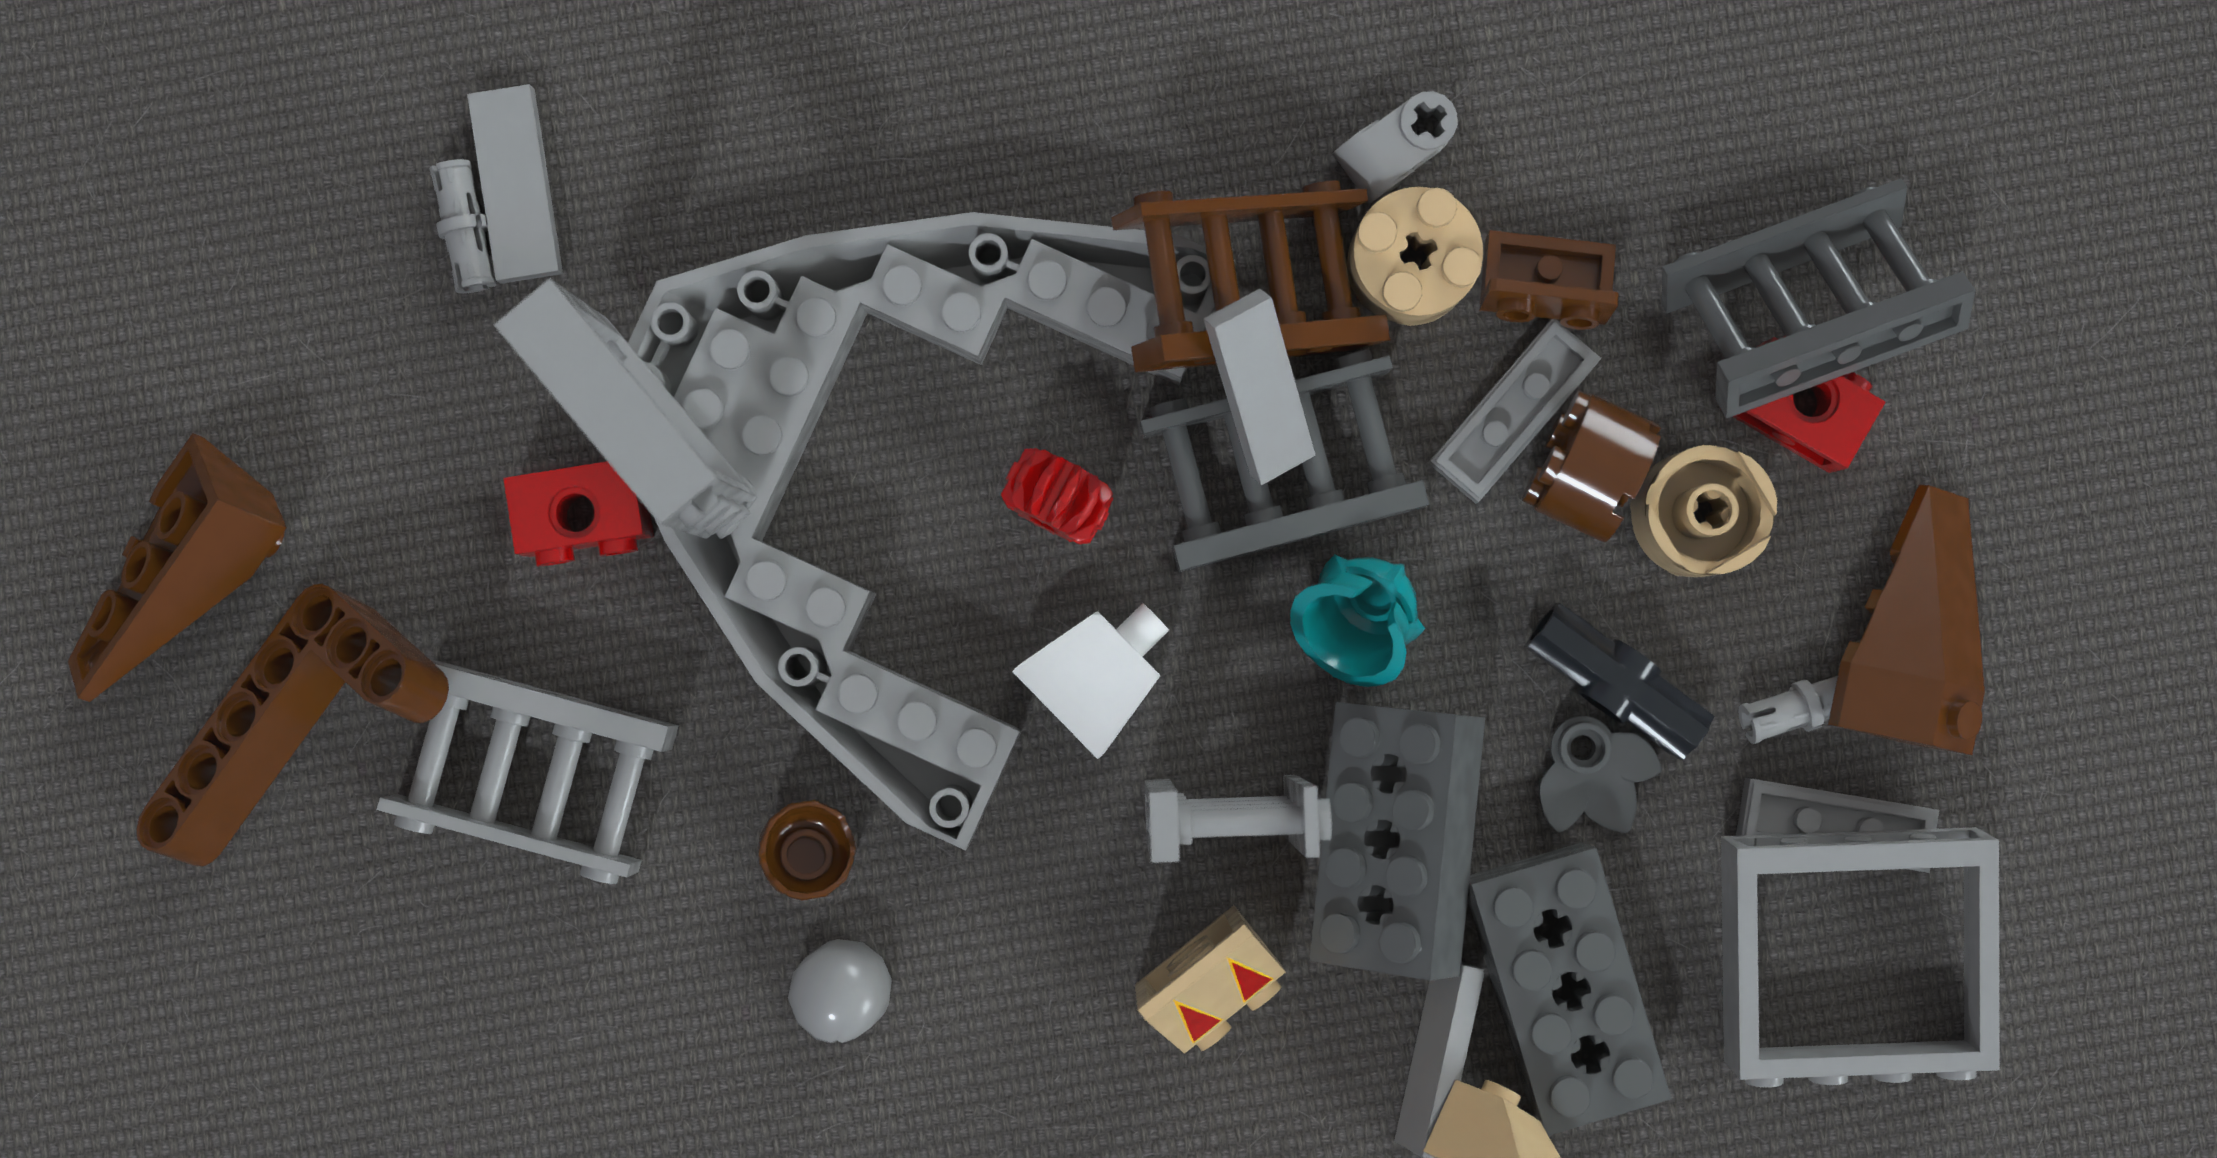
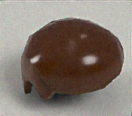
(806, 850)

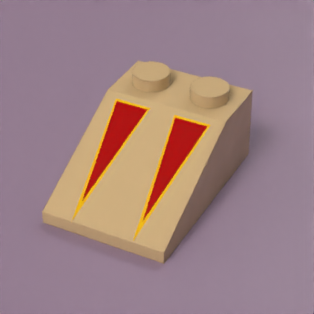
(1208, 983)

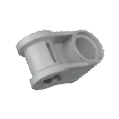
(1390, 151)

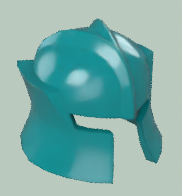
(1358, 620)

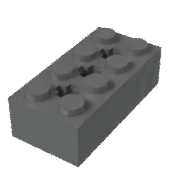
(1436, 830)
(1604, 1005)

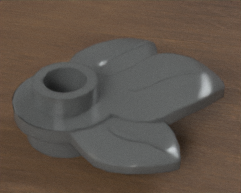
(1599, 783)

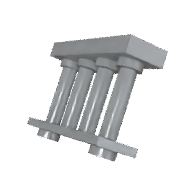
(574, 724)
(1176, 820)

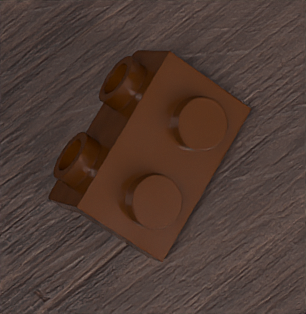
(1548, 279)

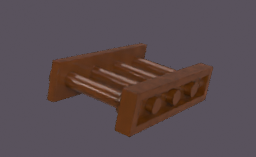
(1174, 340)

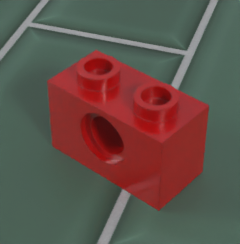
(1833, 432)
(540, 508)

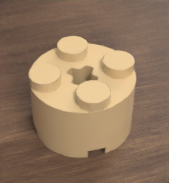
(1428, 222)
(1734, 530)

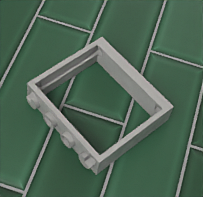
(627, 413)
(1856, 851)

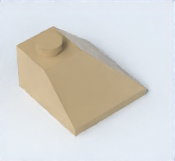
(1487, 1126)

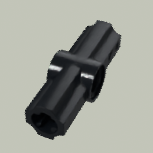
(1619, 681)

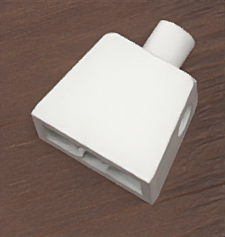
(1096, 675)

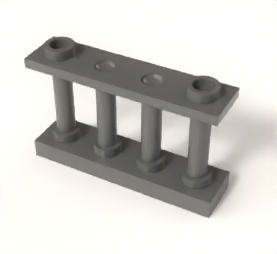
(1833, 348)
(1326, 506)

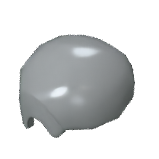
(840, 991)

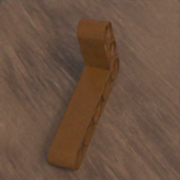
(273, 708)

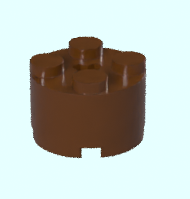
(1593, 465)

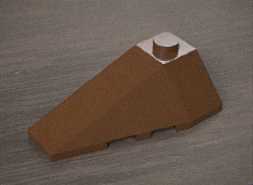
(200, 548)
(1921, 654)

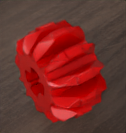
(1057, 495)

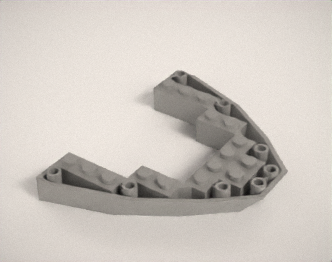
(753, 362)

